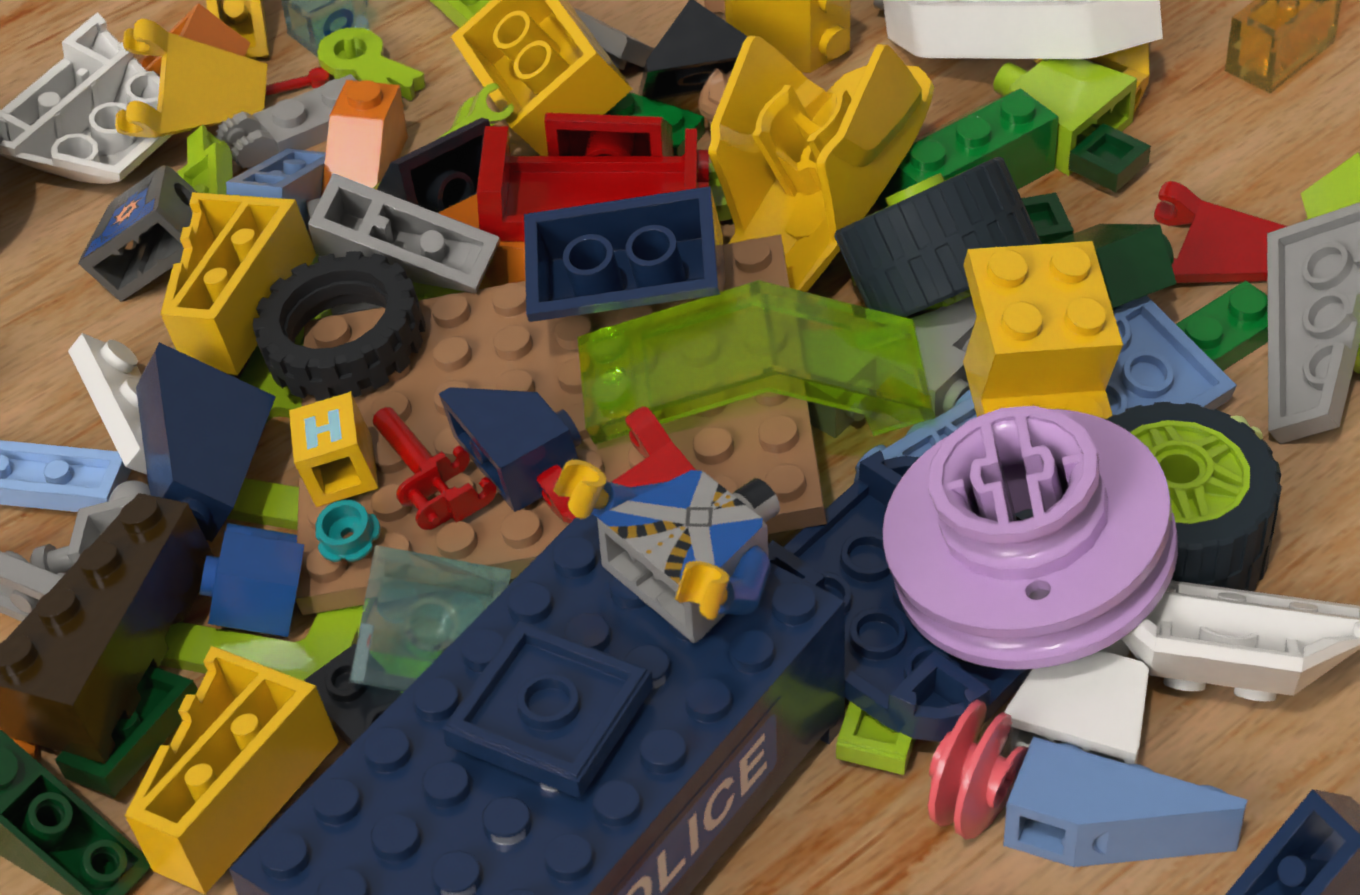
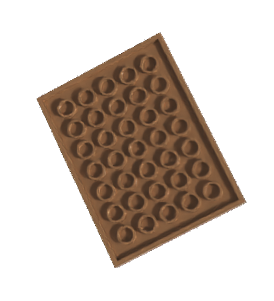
(491, 345)

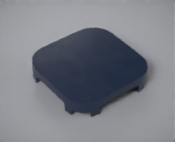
(887, 661)

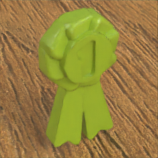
(361, 55)

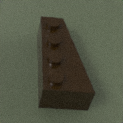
(100, 628)

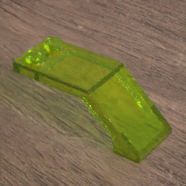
(750, 345)

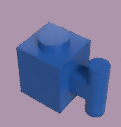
(253, 580)

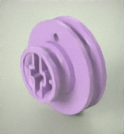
(1039, 585)

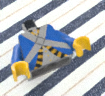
(680, 541)

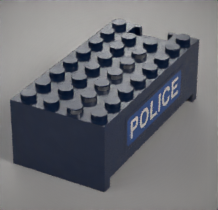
(660, 812)

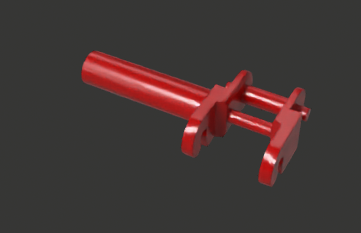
(429, 476)

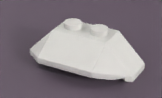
(1243, 640)

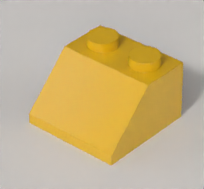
(802, 30)

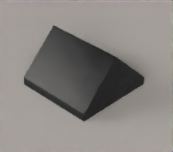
(690, 53)
(439, 171)

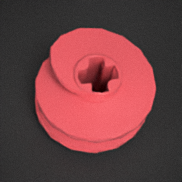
(971, 778)

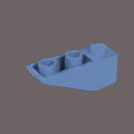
(1109, 812)

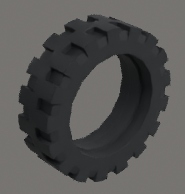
(355, 363)

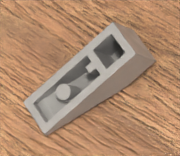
(423, 242)

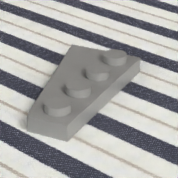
(1312, 322)

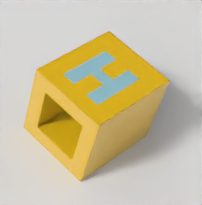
(333, 449)

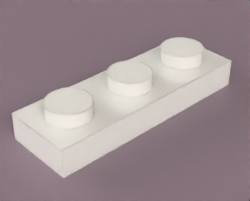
(111, 380)

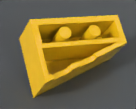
(226, 267)
(229, 768)

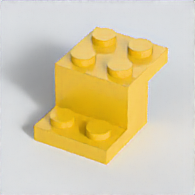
(1040, 329)

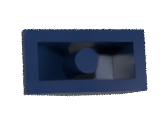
(511, 437)
(1310, 852)

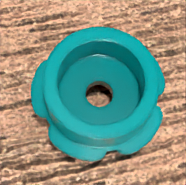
(341, 519)

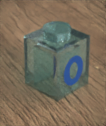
(314, 19)

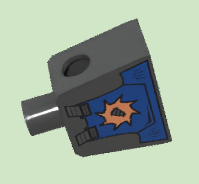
(152, 217)

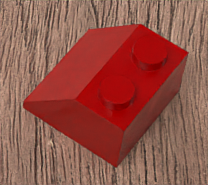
(607, 135)

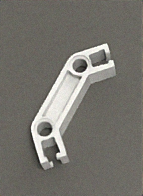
(1021, 27)

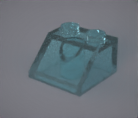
(415, 612)

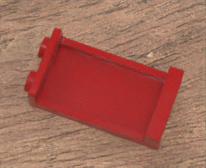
(533, 184)

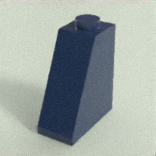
(198, 433)

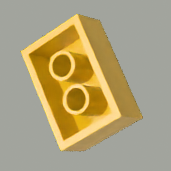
(541, 62)

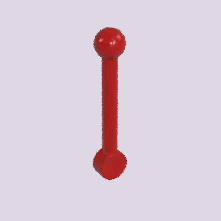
(316, 78)

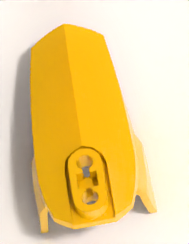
(811, 156)

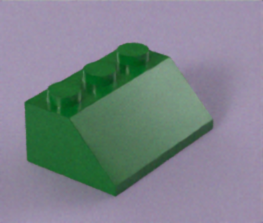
(1006, 127)

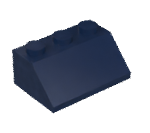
(623, 254)

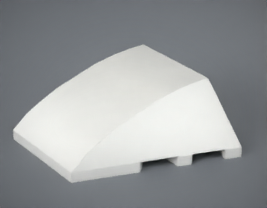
(70, 112)

